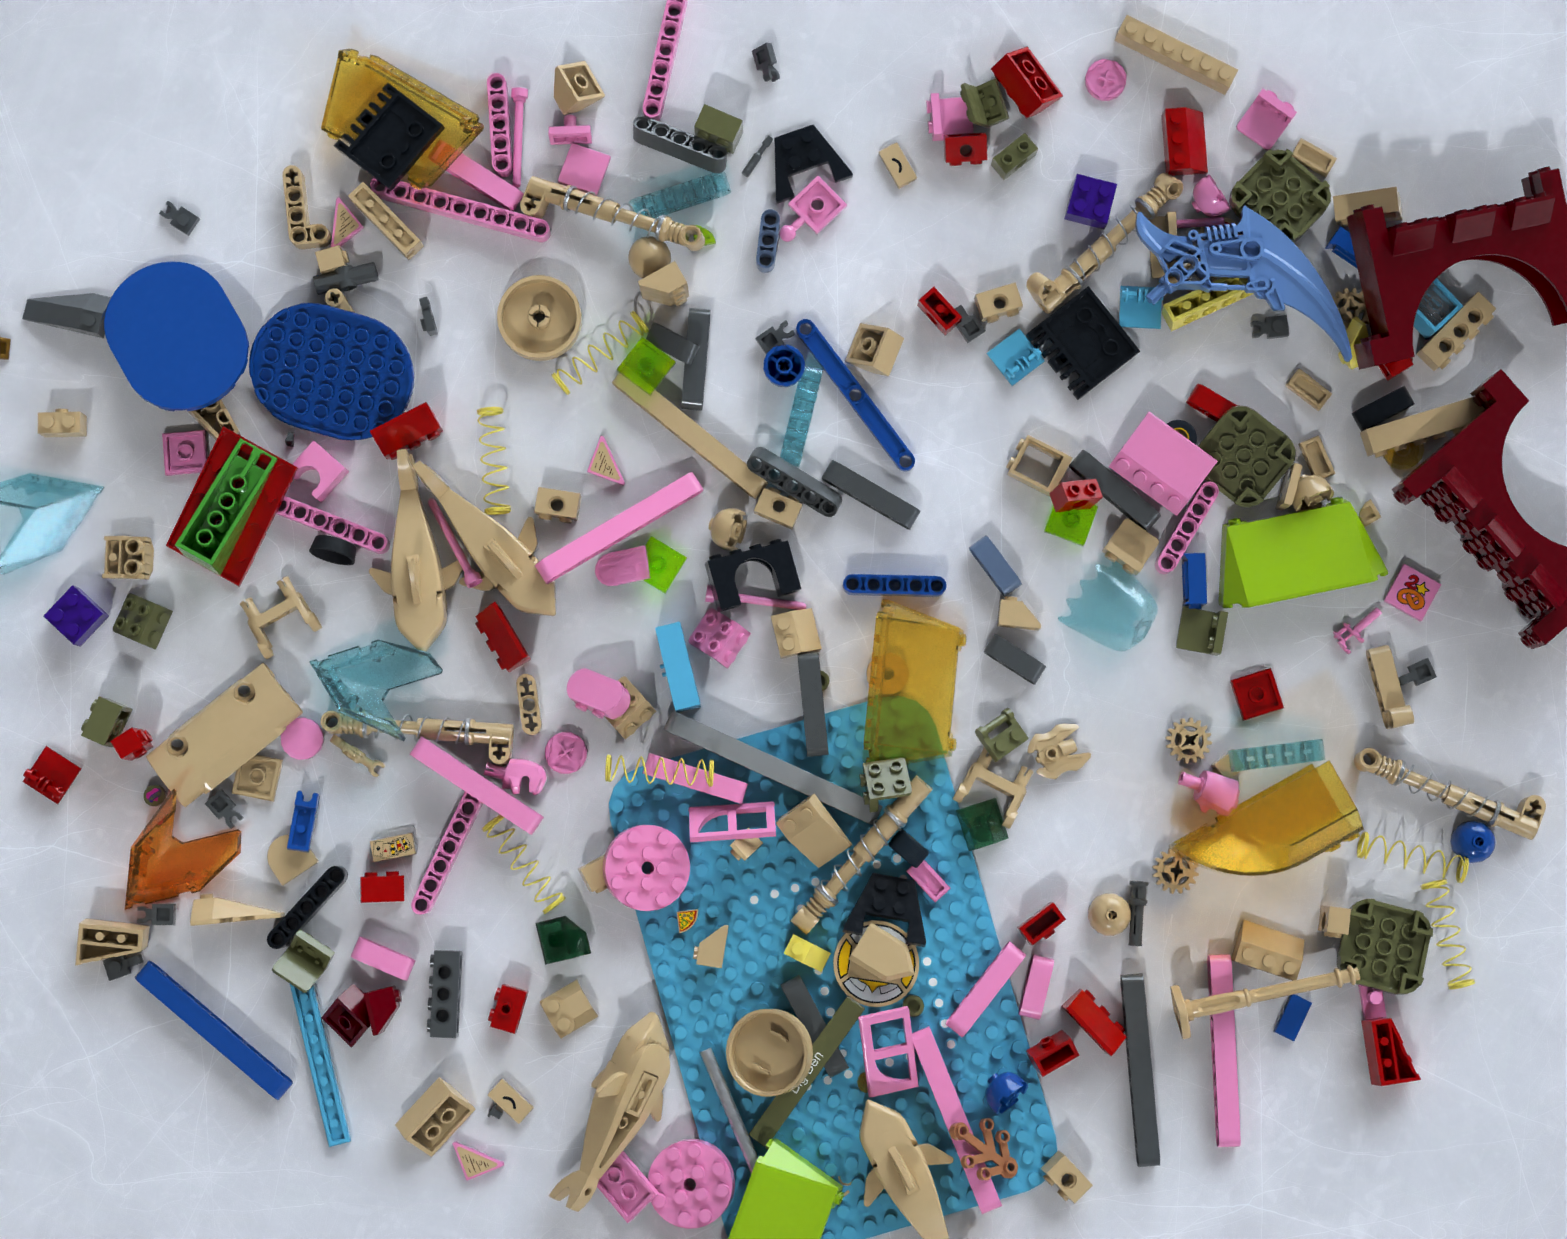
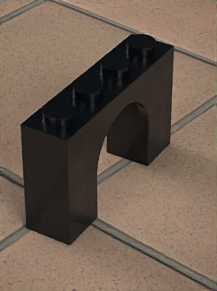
(775, 557)

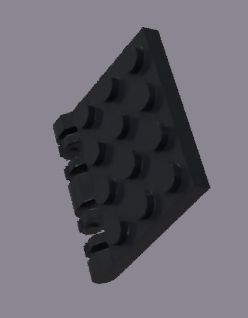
(391, 138)
(1086, 340)

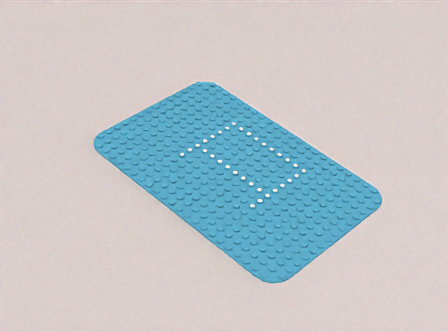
(758, 903)

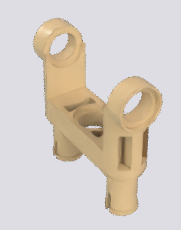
(292, 602)
(1015, 790)

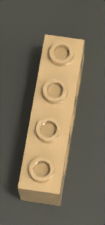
(1477, 306)

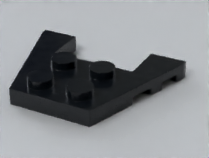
(801, 152)
(890, 899)

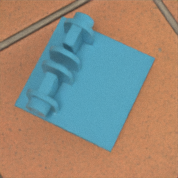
(1136, 310)
(1015, 357)

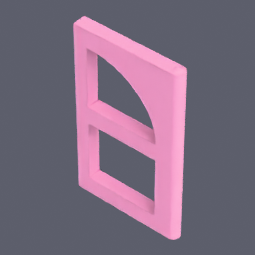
(702, 814)
(877, 1082)

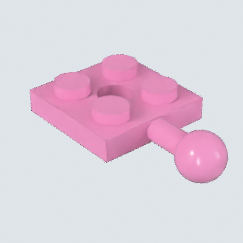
(815, 219)

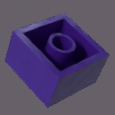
(1090, 201)
(76, 616)

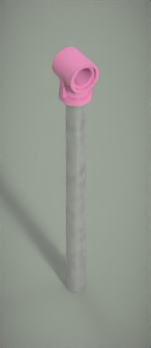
(729, 1107)

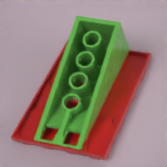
(231, 506)

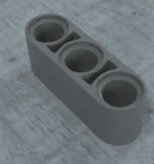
(672, 343)
(1014, 659)

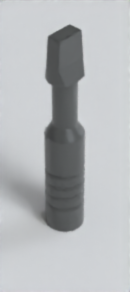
(756, 157)

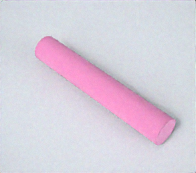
(1201, 222)

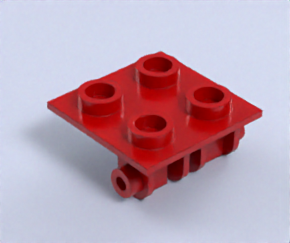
(51, 775)

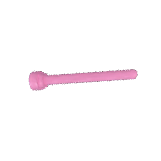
(519, 97)
(472, 577)
(761, 601)

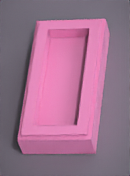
(929, 880)

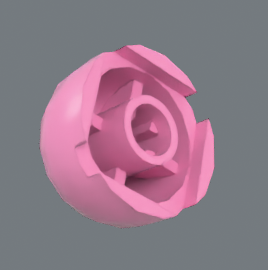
(1209, 198)

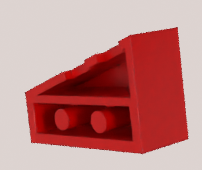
(1386, 1054)

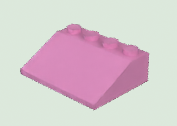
(1163, 463)

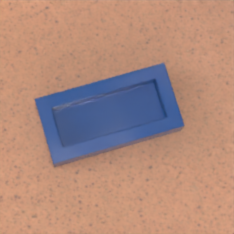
(1292, 1017)

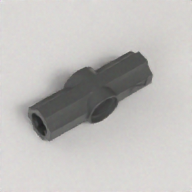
(346, 278)

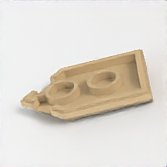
(882, 955)

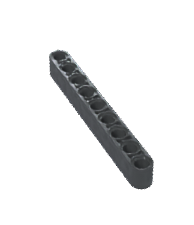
(1140, 1070)

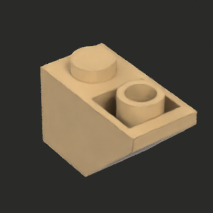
(745, 847)

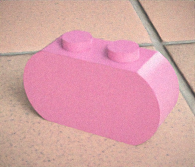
(598, 694)

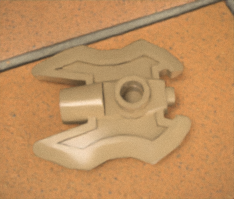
(1054, 752)

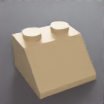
(874, 349)
(795, 632)

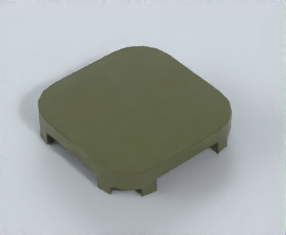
(1282, 193)
(1248, 455)
(1386, 946)

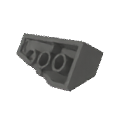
(71, 312)

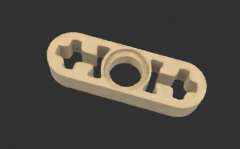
(521, 689)

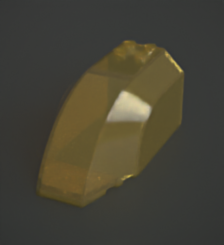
(1277, 826)

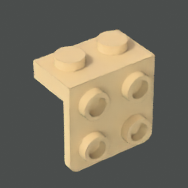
(1130, 547)
(637, 713)

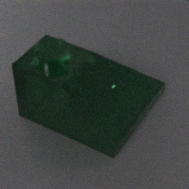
(982, 824)
(561, 940)

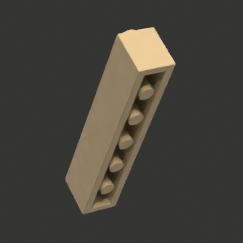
(1176, 54)
(1419, 427)

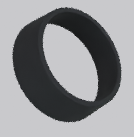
(333, 550)

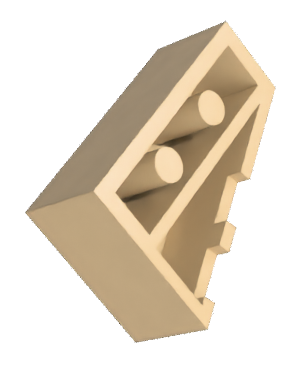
(1387, 198)
(109, 939)

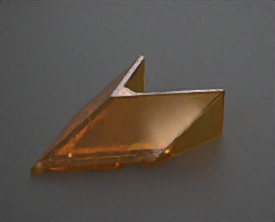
(166, 866)

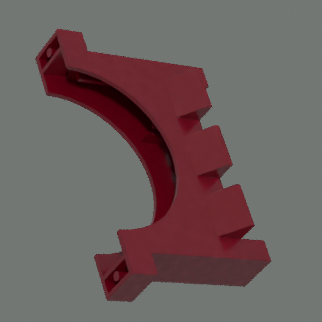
(1406, 258)
(1468, 487)

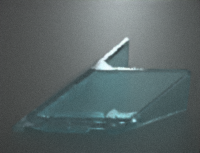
(50, 514)
(363, 676)

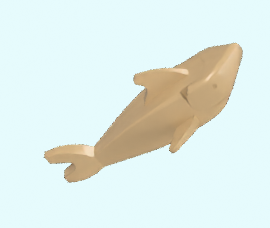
(503, 558)
(416, 567)
(621, 1104)
(902, 1169)

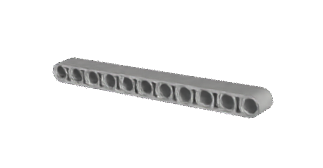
(770, 766)

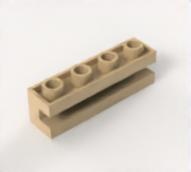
(386, 221)

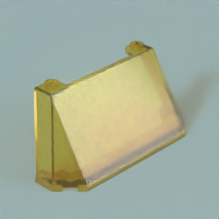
(359, 81)
(911, 686)

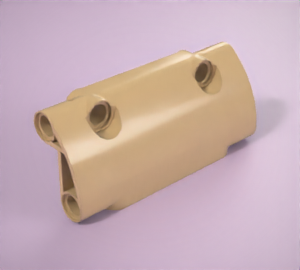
(224, 735)

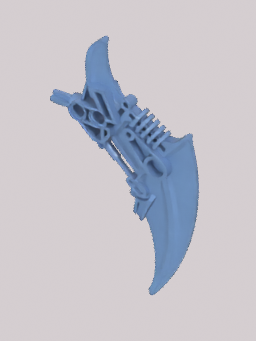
(1261, 253)

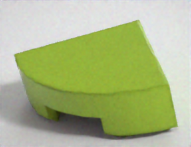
(709, 238)

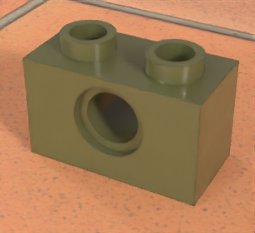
(1014, 156)

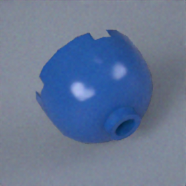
(784, 357)
(1464, 840)
(1004, 1090)

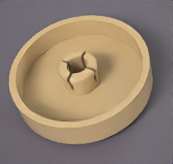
(539, 296)

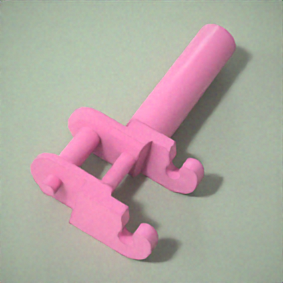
(1356, 629)

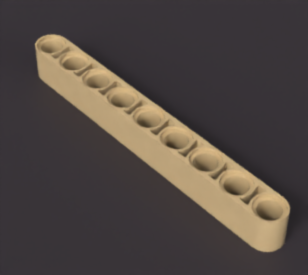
(693, 436)

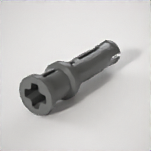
(1137, 903)

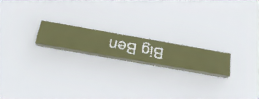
(822, 1051)

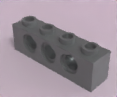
(453, 961)

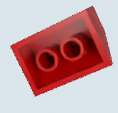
(1026, 82)
(1184, 141)
(407, 431)
(501, 637)
(1095, 1021)

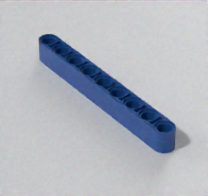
(214, 1030)

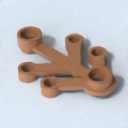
(987, 1150)

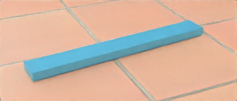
(321, 1066)

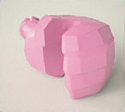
(515, 771)
(1213, 791)

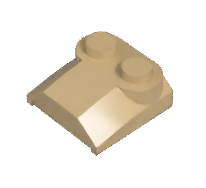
(568, 1009)

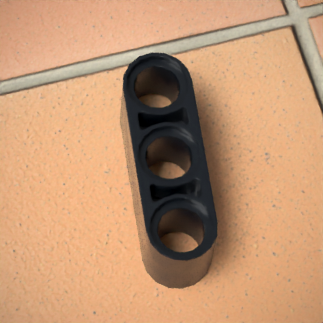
(1383, 408)

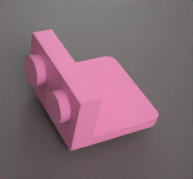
(947, 117)
(1266, 119)
(719, 637)

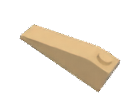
(221, 910)

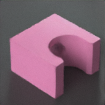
(329, 469)

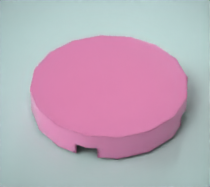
(1105, 79)
(302, 739)
(566, 752)

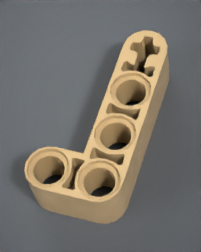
(301, 207)
(1388, 688)

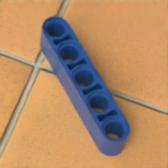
(904, 581)

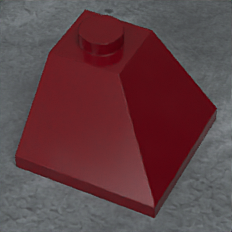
(381, 1007)
(348, 1015)

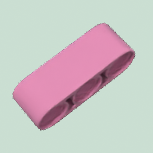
(383, 958)
(1036, 987)

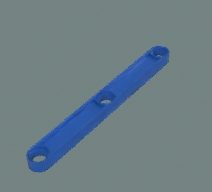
(864, 406)

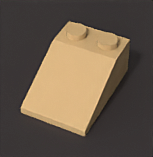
(813, 831)

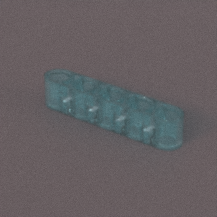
(682, 195)
(801, 415)
(1276, 755)

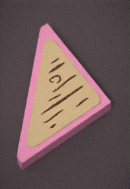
(344, 225)
(604, 465)
(475, 1162)

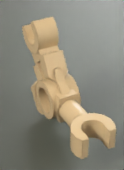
(356, 754)

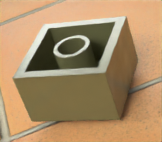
(719, 128)
(105, 721)

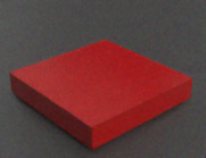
(1256, 694)

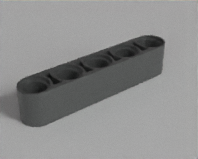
(679, 144)
(695, 374)
(784, 481)
(1115, 490)
(870, 494)
(812, 704)
(812, 1020)

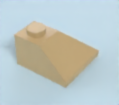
(575, 87)

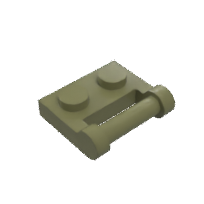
(1004, 741)

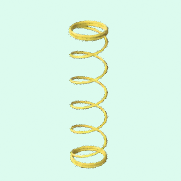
(642, 326)
(494, 510)
(609, 763)
(489, 826)
(1364, 852)
(1460, 984)

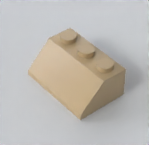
(665, 286)
(1268, 950)
(434, 1117)

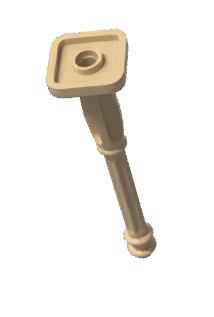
(1188, 1010)

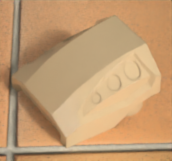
(124, 553)

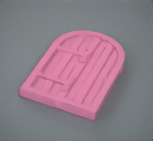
(623, 566)

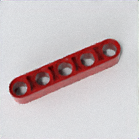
(1209, 402)

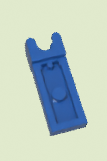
(303, 823)

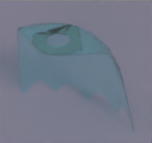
(1111, 607)

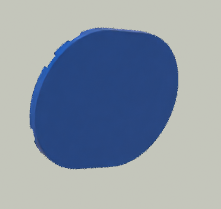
(176, 336)
(331, 371)

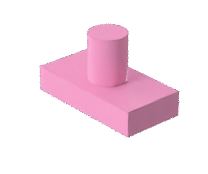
(570, 133)
(1372, 1003)

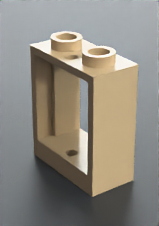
(1050, 451)

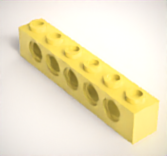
(1199, 303)

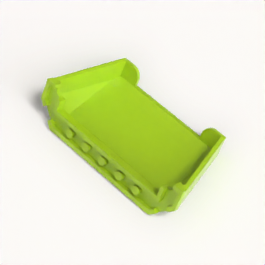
(1295, 555)
(785, 1197)

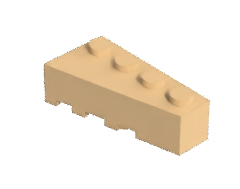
(214, 418)

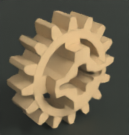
(1348, 301)
(1194, 748)
(1173, 881)

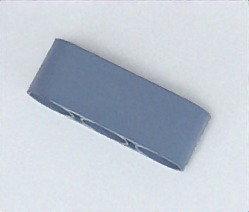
(768, 250)
(995, 565)

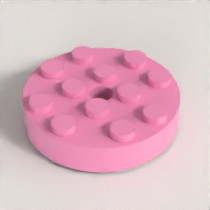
(624, 867)
(713, 1180)

